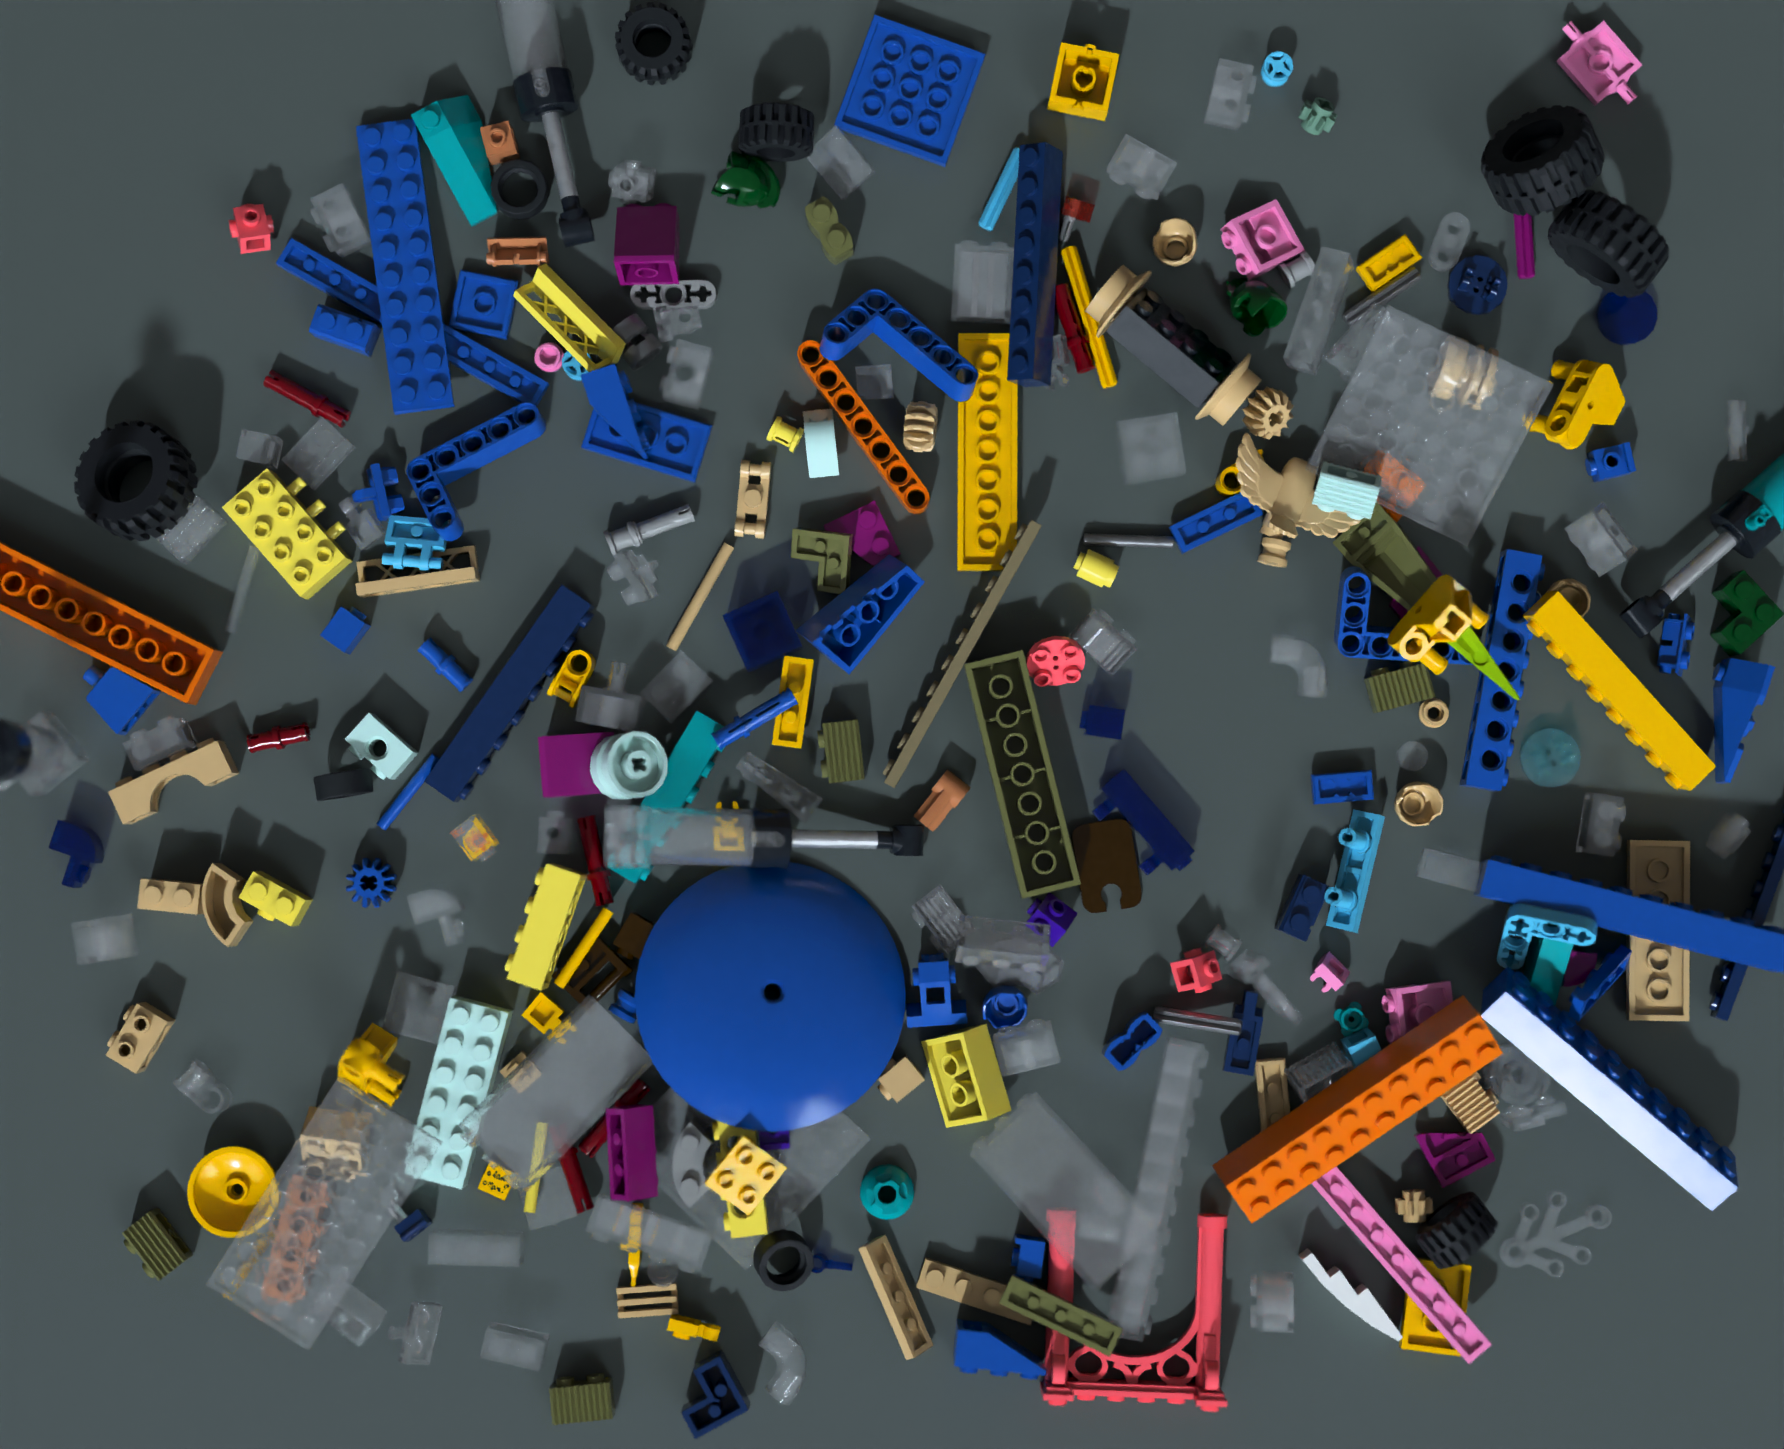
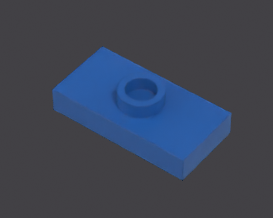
(1342, 787)

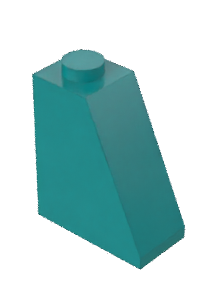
(1547, 964)

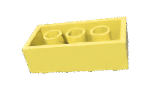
(546, 926)

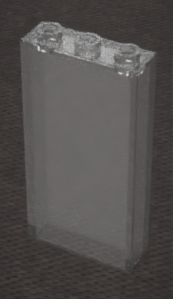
(555, 1094)
(1065, 1190)

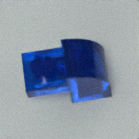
(82, 846)

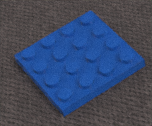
(909, 90)

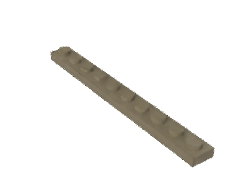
(966, 641)

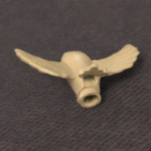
(1285, 496)

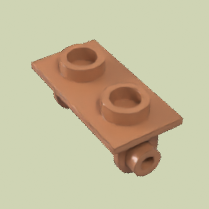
(517, 251)

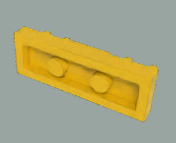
(791, 723)

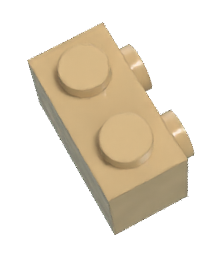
(139, 1037)

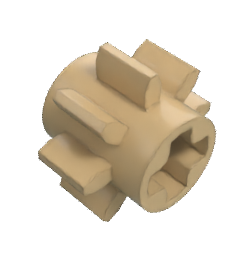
(1414, 1205)

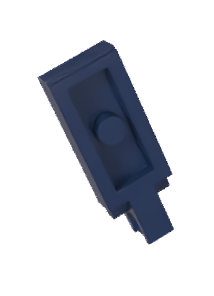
(1243, 1048)

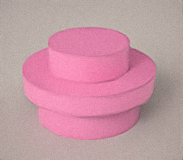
(549, 357)

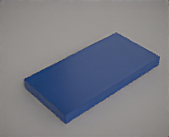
(675, 442)

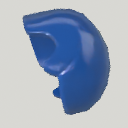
(1004, 1006)

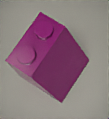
(647, 244)
(567, 764)

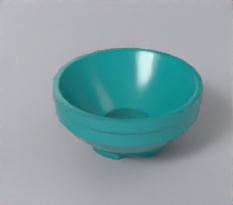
(887, 1175)

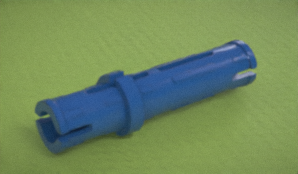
(743, 725)

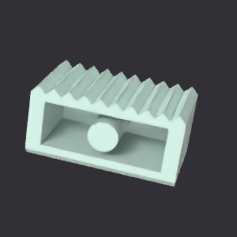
(1346, 491)

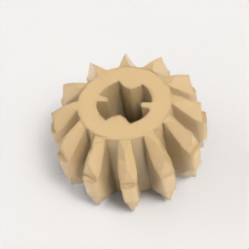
(1267, 413)
(920, 426)

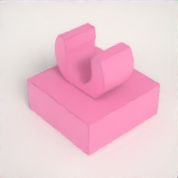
(1331, 971)

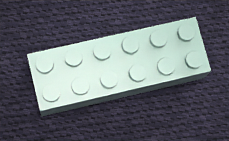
(459, 1081)

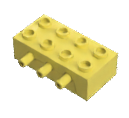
(289, 532)

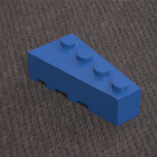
(861, 613)

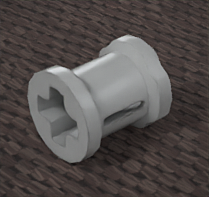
(1296, 269)

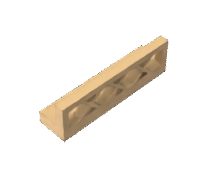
(421, 581)

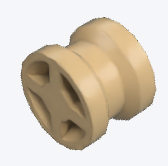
(1274, 552)

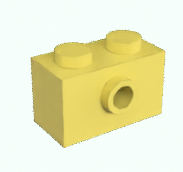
(275, 899)

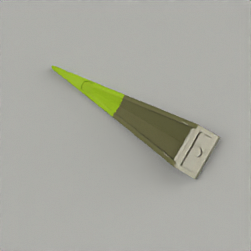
(1398, 568)

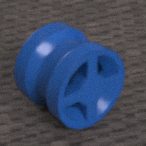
(624, 1006)

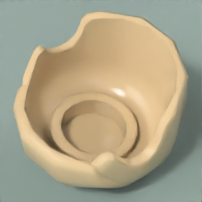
(1175, 242)
(1574, 593)
(1418, 803)

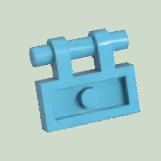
(413, 533)

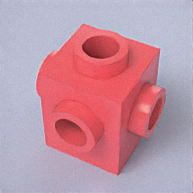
(251, 228)
(1196, 971)

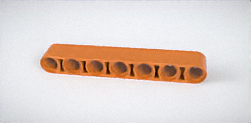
(868, 441)

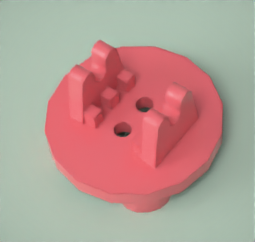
(1069, 661)

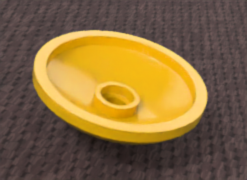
(212, 1188)

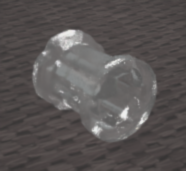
(1222, 942)

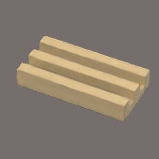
(621, 1302)

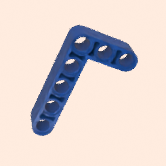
(904, 333)
(467, 461)
(1367, 634)

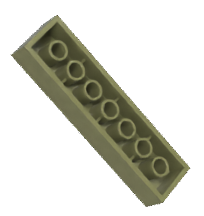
(1021, 774)

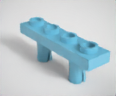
(1355, 870)

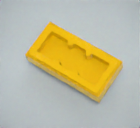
(1388, 263)

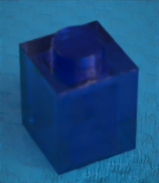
(1102, 722)

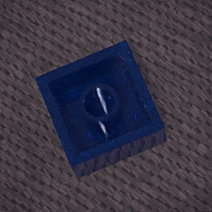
(762, 631)

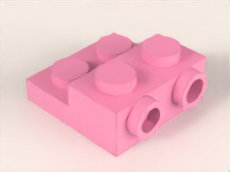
(1261, 239)
(1413, 1005)

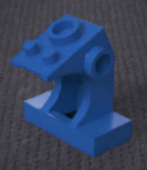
(931, 973)

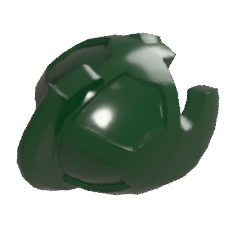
(749, 180)
(1255, 305)

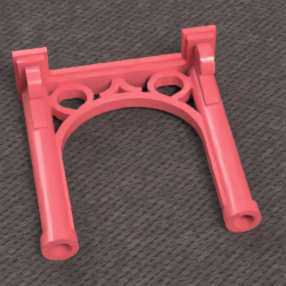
(1205, 1323)

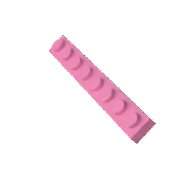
(1402, 1264)

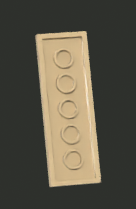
(1656, 971)

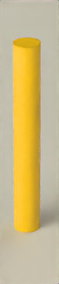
(583, 947)

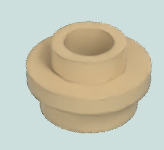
(1440, 706)

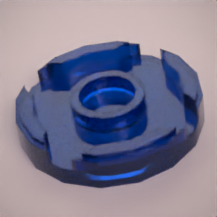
(1626, 319)

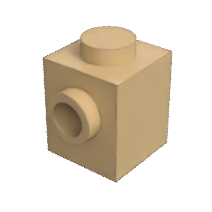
(899, 1078)

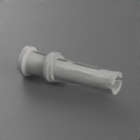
(635, 533)

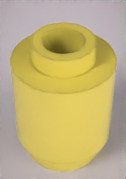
(1096, 568)

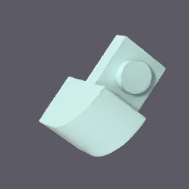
(820, 443)

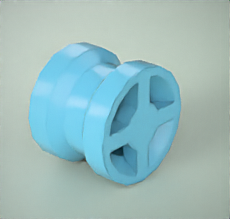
(1278, 62)
(568, 361)

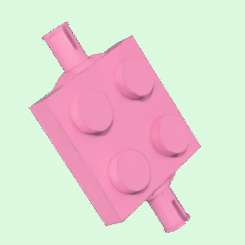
(1599, 63)

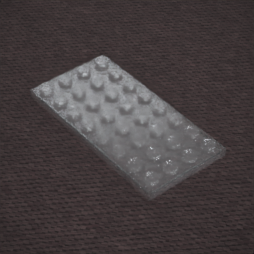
(324, 1213)

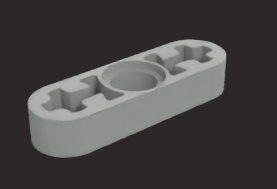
(695, 285)

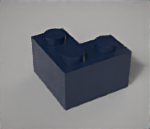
(722, 1398)

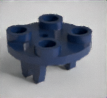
(1464, 279)

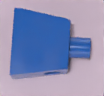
(118, 697)

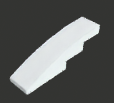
(1357, 1300)

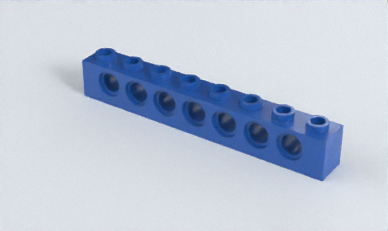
(1474, 772)

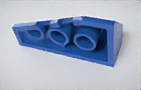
(1736, 693)

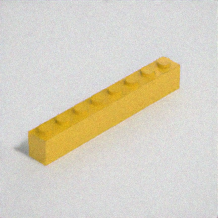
(1618, 690)

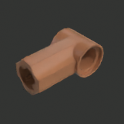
(945, 796)

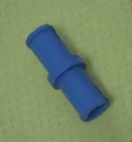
(445, 664)

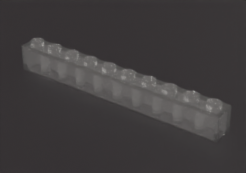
(1157, 1179)

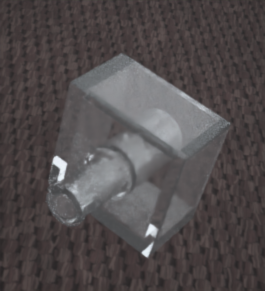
(611, 705)

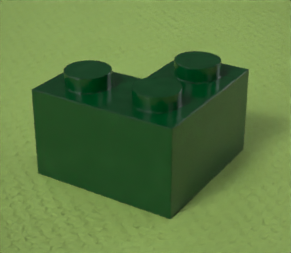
(1750, 613)

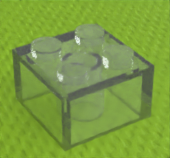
(1150, 448)

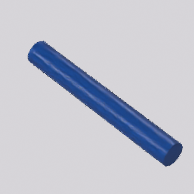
(408, 792)

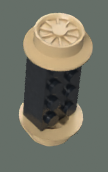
(1171, 345)

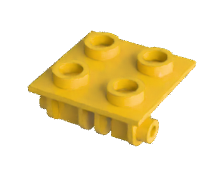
(745, 1174)

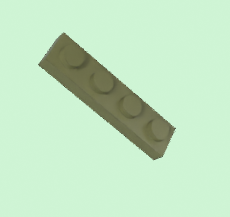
(1061, 1315)

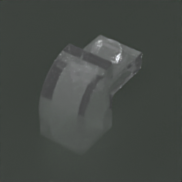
(439, 905)

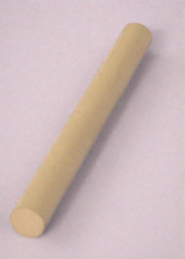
(700, 596)

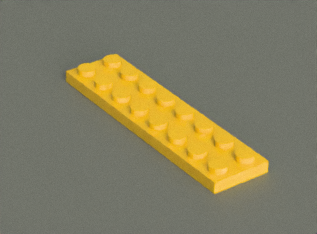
(987, 456)

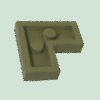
(832, 552)

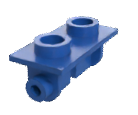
(1675, 656)

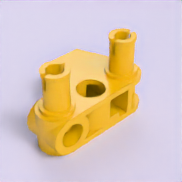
(1593, 400)
(1436, 617)
(366, 1064)

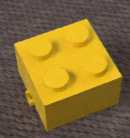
(1083, 81)

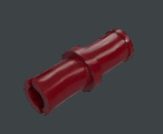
(278, 737)

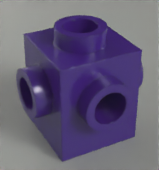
(1054, 913)

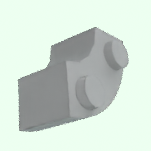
(689, 1163)

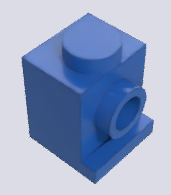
(1622, 459)
(1028, 1256)

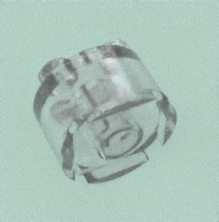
(104, 939)
(1518, 1089)
(1274, 1301)

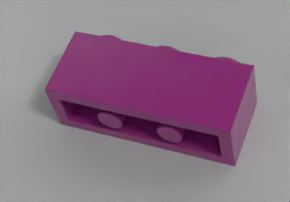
(631, 1152)

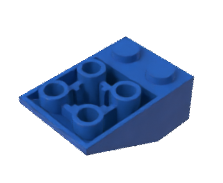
(609, 397)
(986, 1348)

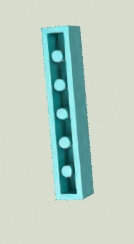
(686, 766)

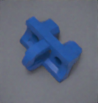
(383, 504)

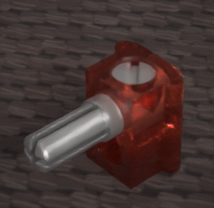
(1073, 210)

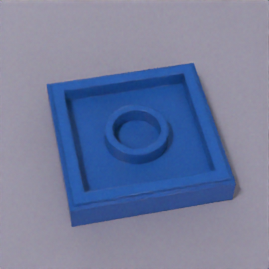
(483, 304)

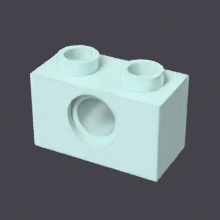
(397, 754)

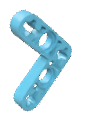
(1571, 929)

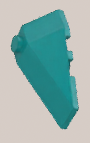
(456, 143)

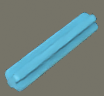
(1001, 192)

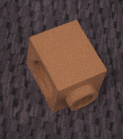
(500, 142)

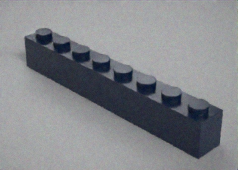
(1035, 265)
(509, 695)

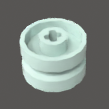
(628, 765)

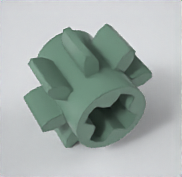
(1317, 116)

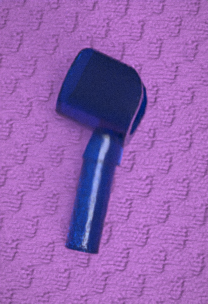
(830, 1264)

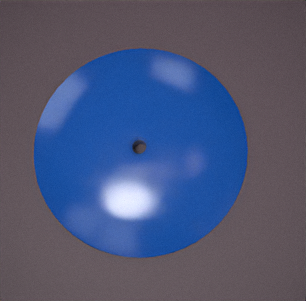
(756, 1057)

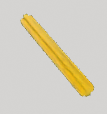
(1083, 298)

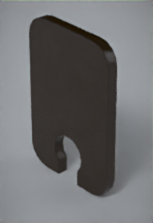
(1105, 857)

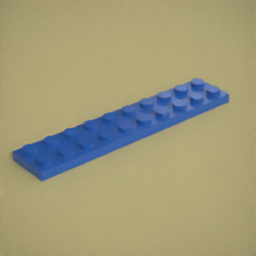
(405, 266)

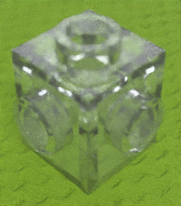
(632, 182)

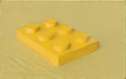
(1417, 1328)

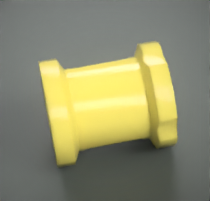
(785, 434)

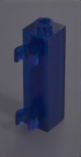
(1147, 821)

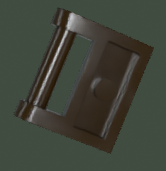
(592, 963)

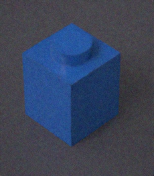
(346, 629)

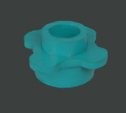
(1358, 1023)

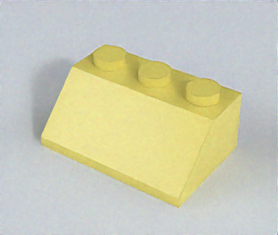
(966, 1076)

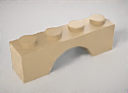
(140, 796)

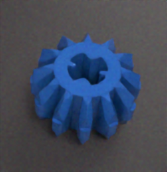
(371, 894)

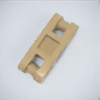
(753, 499)

